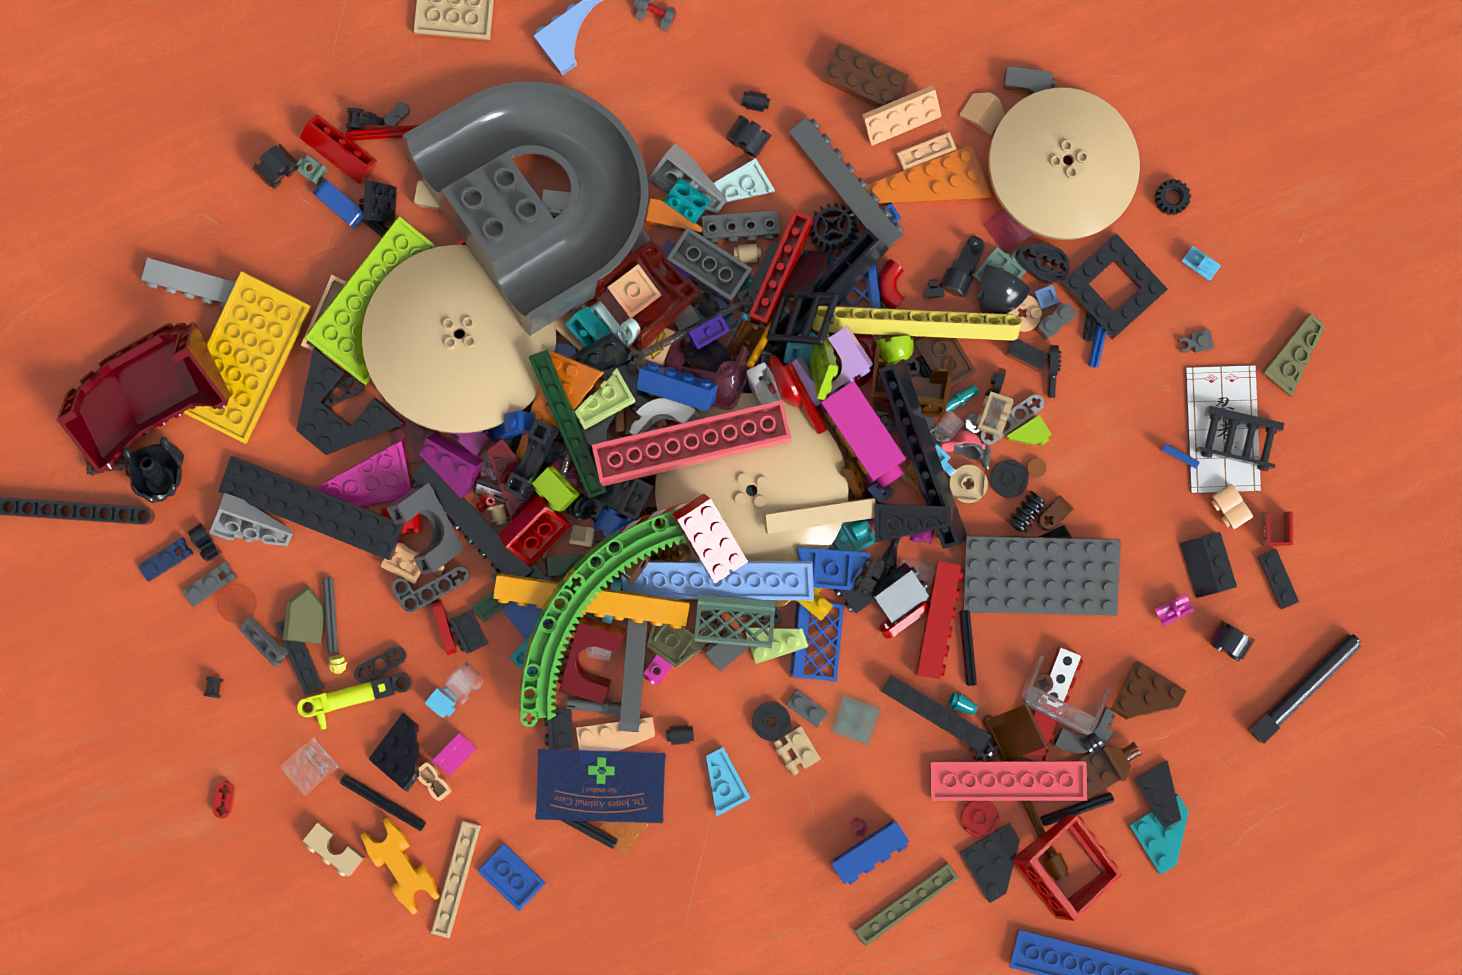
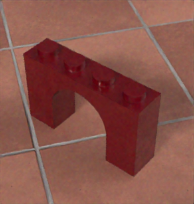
(575, 678)

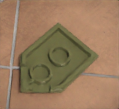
(304, 618)

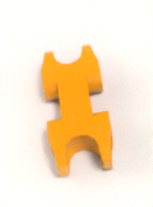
(408, 877)

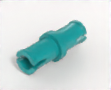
(961, 397)

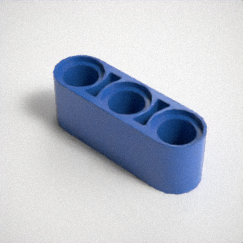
(339, 203)

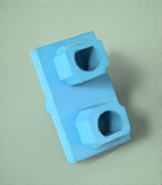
(1201, 263)

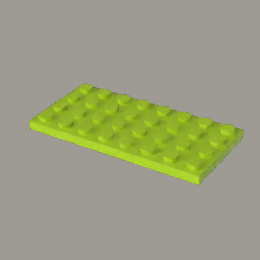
(341, 324)

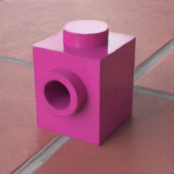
(657, 670)

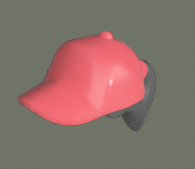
(970, 446)

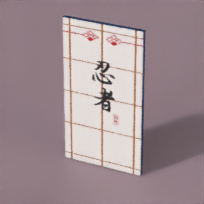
(1232, 390)

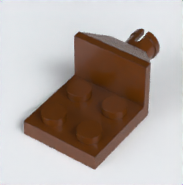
(1108, 766)

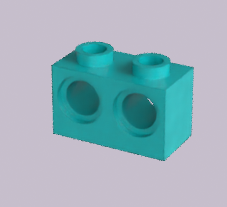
(687, 201)

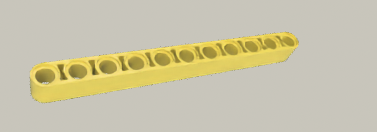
(922, 323)

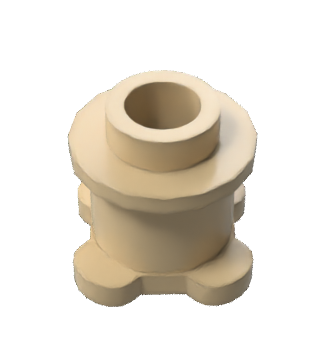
(499, 514)

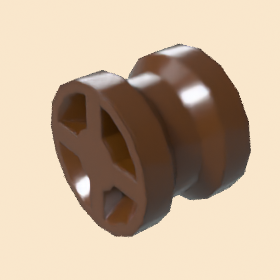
(1045, 685)

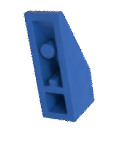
(514, 425)

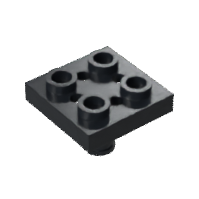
(379, 202)

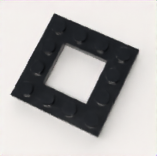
(1149, 286)

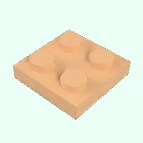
(634, 291)

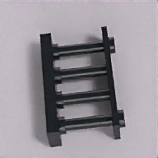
(1234, 419)

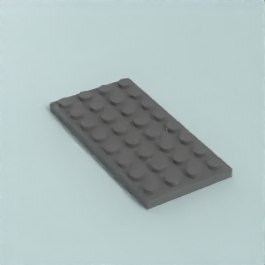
(1041, 575)

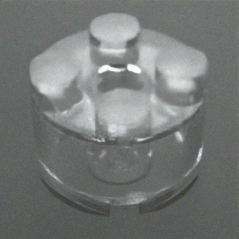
(462, 682)

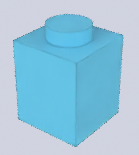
(441, 703)

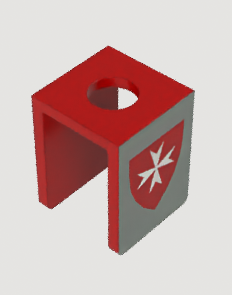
(1288, 530)

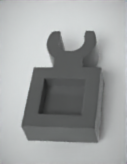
(1199, 342)

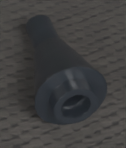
(890, 555)

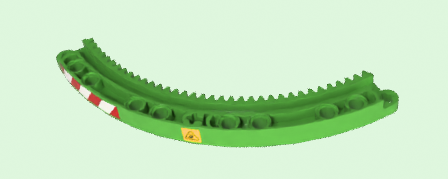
(548, 642)

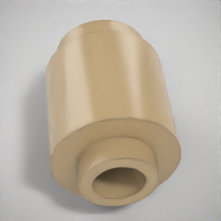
(748, 253)

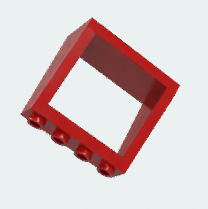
(1044, 885)

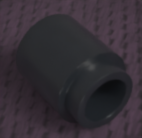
(755, 101)
(680, 734)

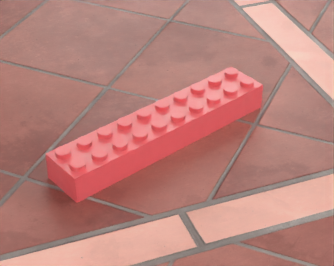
(692, 443)

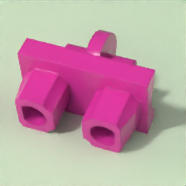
(1174, 610)

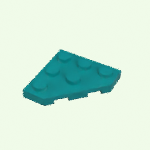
(1160, 844)

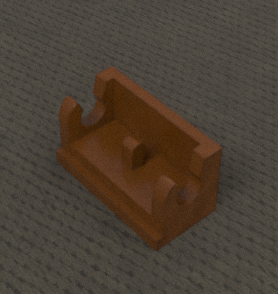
(746, 335)

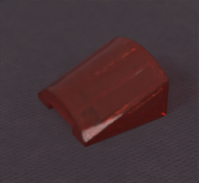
(675, 290)

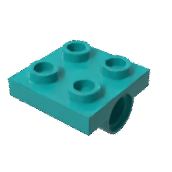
(854, 536)

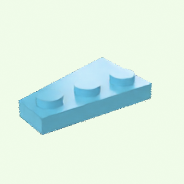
(725, 782)

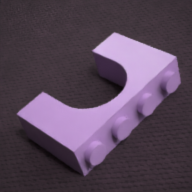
(853, 359)

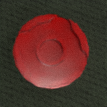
(979, 818)

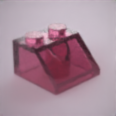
(1006, 231)

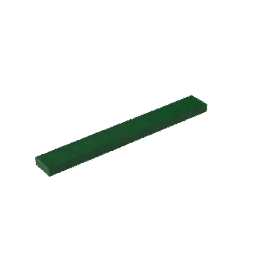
(567, 422)

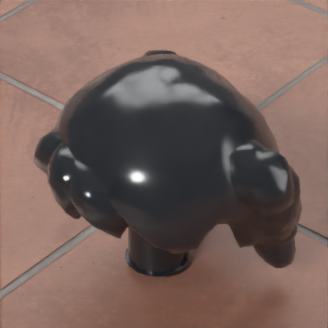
(154, 470)

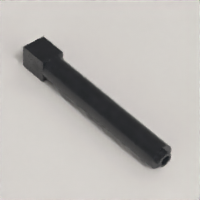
(1271, 721)

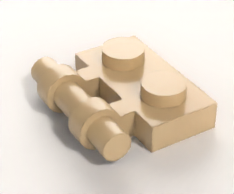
(801, 746)

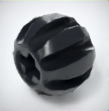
(985, 755)

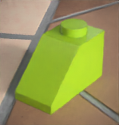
(1031, 433)

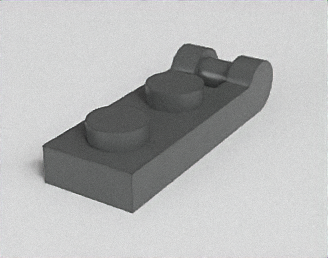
(209, 584)
(263, 641)

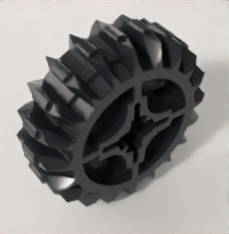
(825, 240)

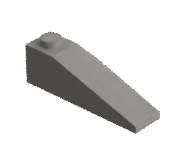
(678, 165)
(240, 520)

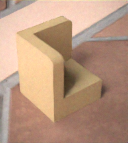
(582, 536)

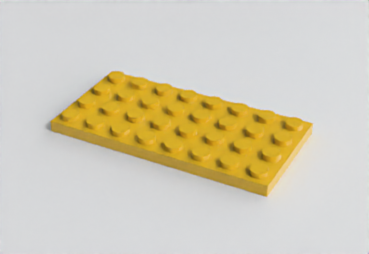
(250, 352)

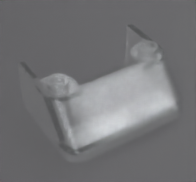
(1059, 709)

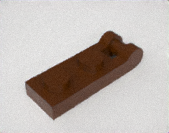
(855, 479)

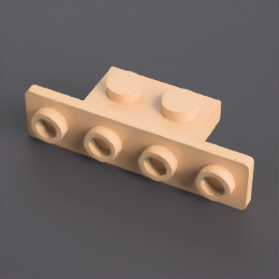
(404, 564)

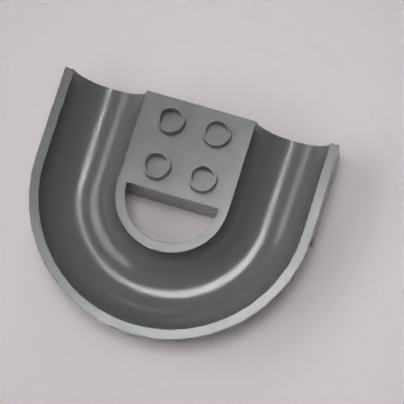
(534, 259)

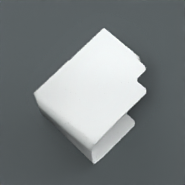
(761, 388)

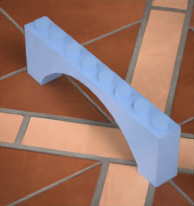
(560, 35)

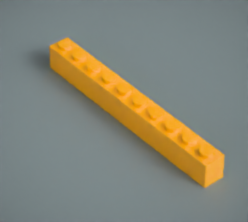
(609, 602)

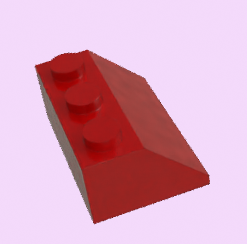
(534, 531)

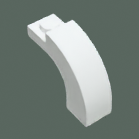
(659, 410)

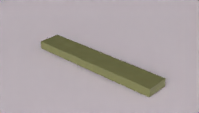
(906, 904)

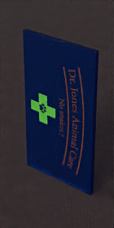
(600, 786)

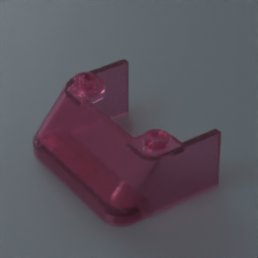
(729, 377)

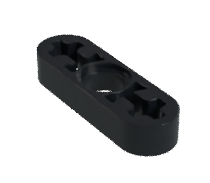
(348, 382)
(396, 662)

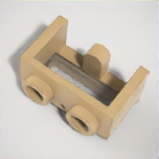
(995, 414)

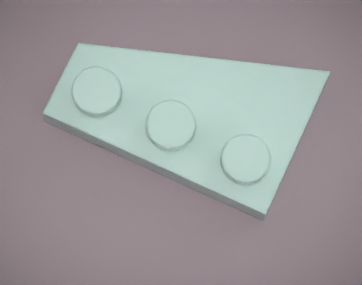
(745, 182)

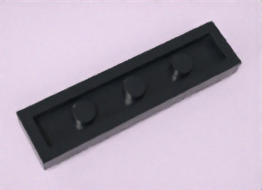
(302, 663)

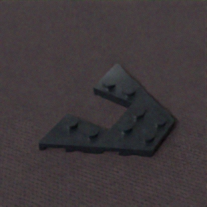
(323, 425)

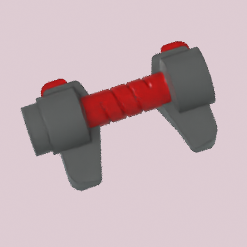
(646, 6)

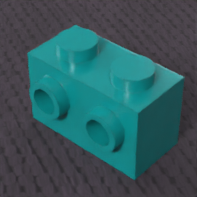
(587, 327)

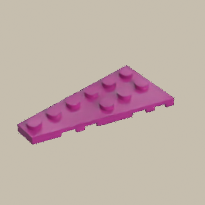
(373, 480)

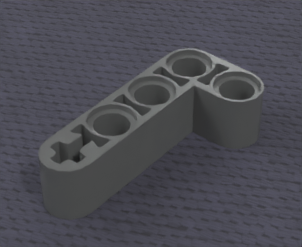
(434, 586)

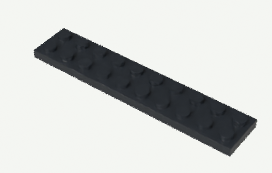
(311, 508)

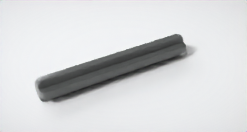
(330, 615)

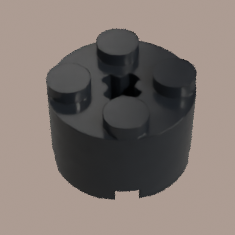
(748, 136)
(275, 165)
(1231, 640)

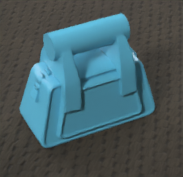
(796, 350)

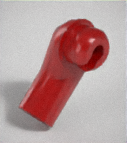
(485, 502)

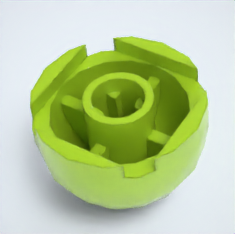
(895, 348)

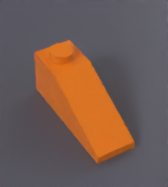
(664, 216)

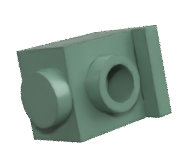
(316, 174)

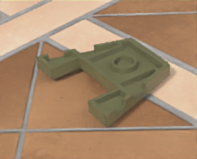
(676, 644)

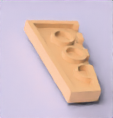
(609, 738)

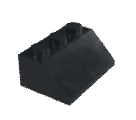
(1208, 565)

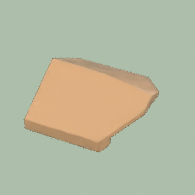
(983, 111)

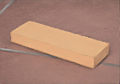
(926, 151)

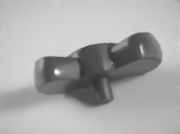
(396, 114)

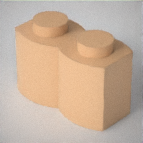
(1231, 506)
(437, 785)

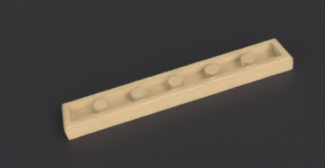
(819, 515)
(456, 879)

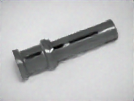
(607, 708)

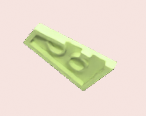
(606, 401)
(784, 642)

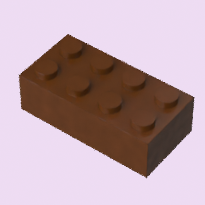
(864, 77)

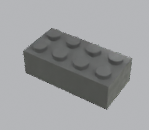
(709, 265)

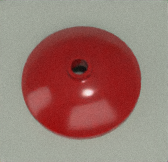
(783, 382)

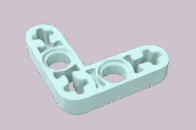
(626, 332)

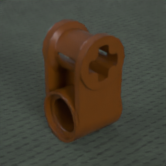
(1056, 512)

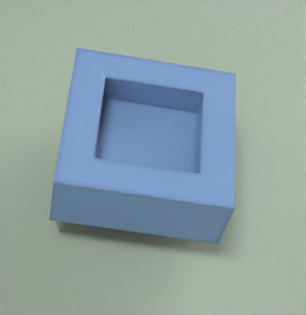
(1046, 297)

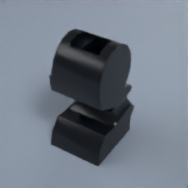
(204, 541)

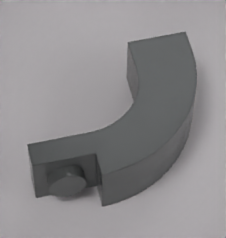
(1071, 742)

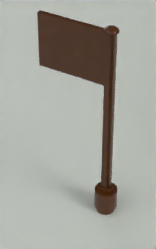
(1016, 736)

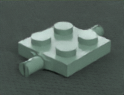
(1003, 261)

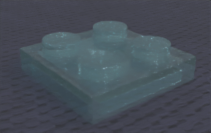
(856, 720)

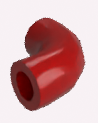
(888, 284)

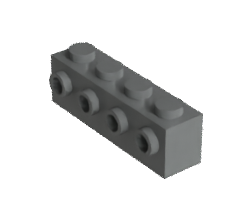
(741, 226)

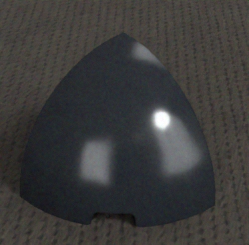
(1001, 291)

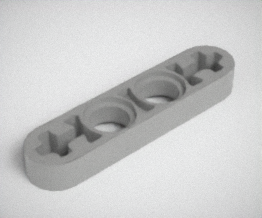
(1013, 421)

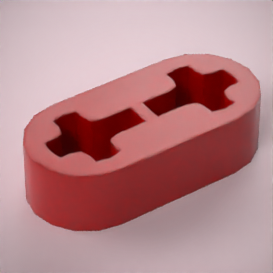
(219, 799)

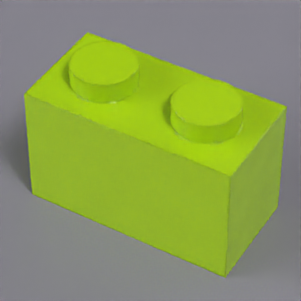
(555, 489)

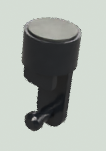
(958, 277)

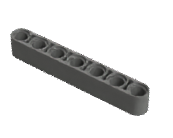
(633, 676)

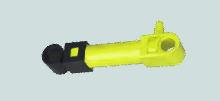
(352, 695)

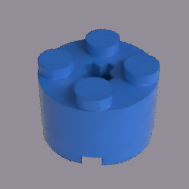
(610, 521)

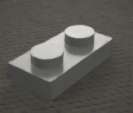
(807, 708)

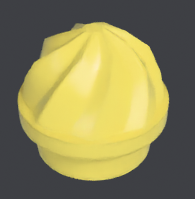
(337, 664)

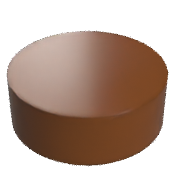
(1036, 467)

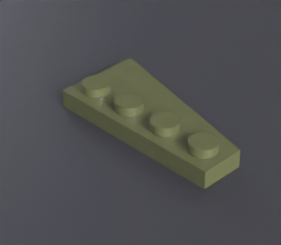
(1288, 364)

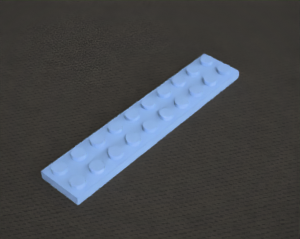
(751, 581)

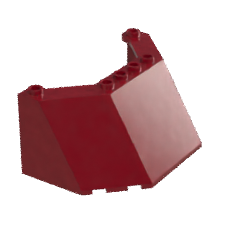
(140, 391)

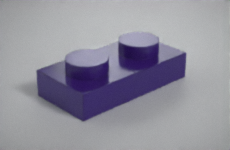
(708, 332)

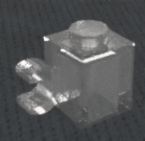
(598, 653)

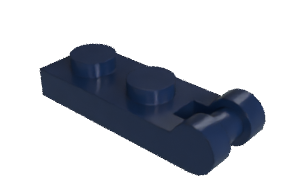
(165, 560)

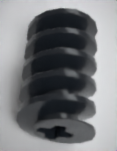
(581, 507)
(1027, 512)

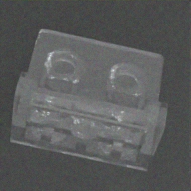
(309, 766)

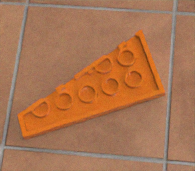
(941, 179)
(577, 381)

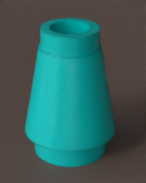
(960, 703)

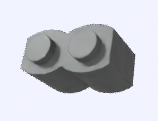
(1060, 317)

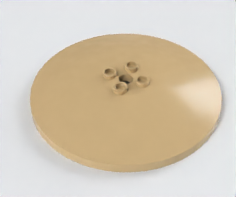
(1037, 184)

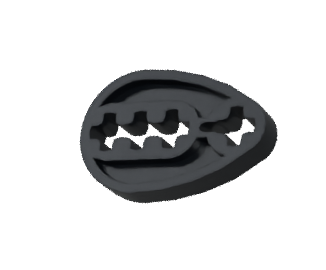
(1049, 253)

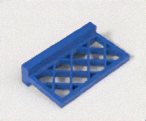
(872, 285)
(798, 657)

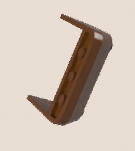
(931, 391)

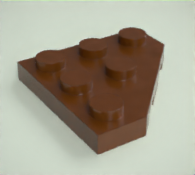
(1146, 693)

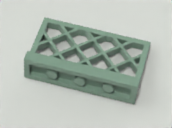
(740, 606)

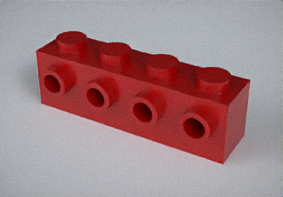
(338, 149)

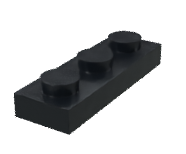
(1278, 579)

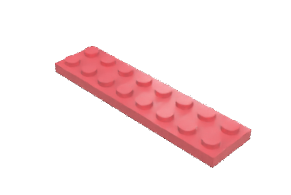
(1008, 781)

